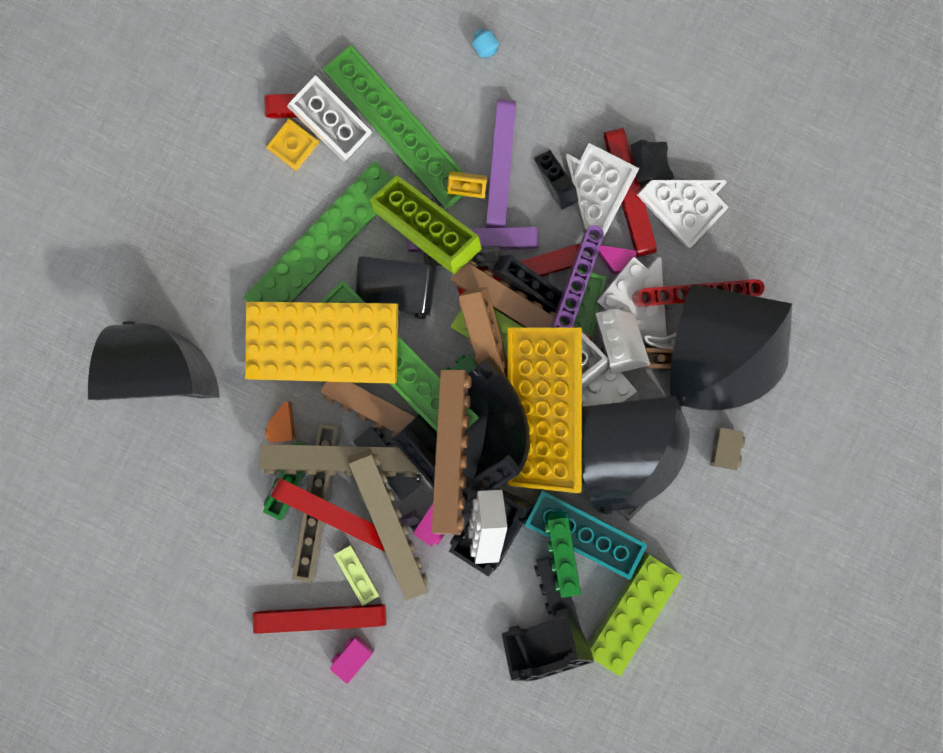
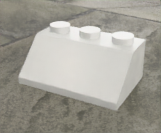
(621, 340)
(593, 361)

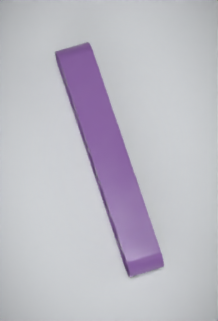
(501, 164)
(508, 238)
(579, 279)

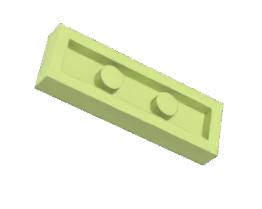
(356, 575)

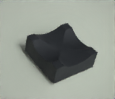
(651, 161)

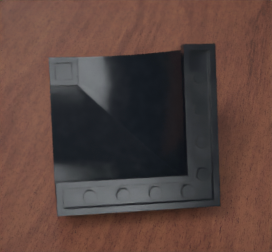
(728, 348)
(148, 363)
(495, 441)
(632, 451)

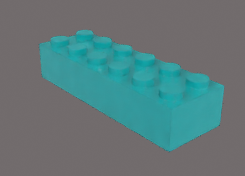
(590, 535)

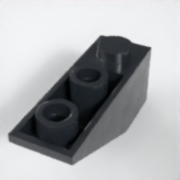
(557, 180)

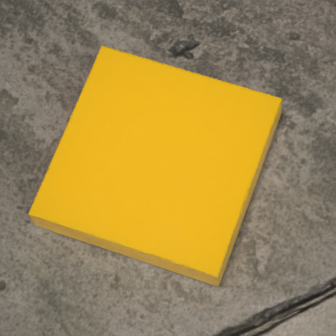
(292, 144)

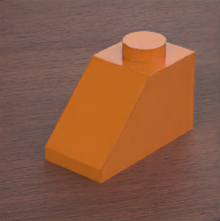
(281, 425)

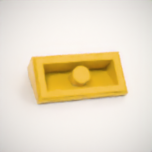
(467, 184)

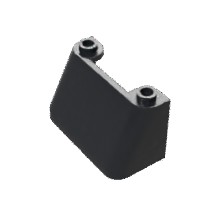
(397, 283)
(516, 514)
(546, 648)

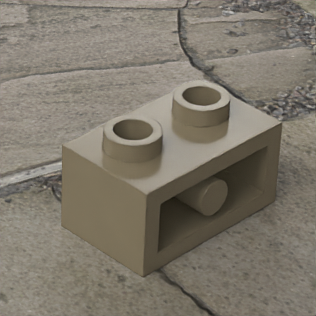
(727, 448)

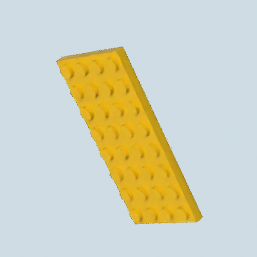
(322, 341)
(548, 380)

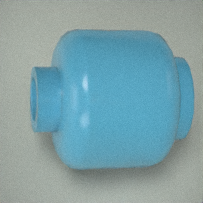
(485, 43)

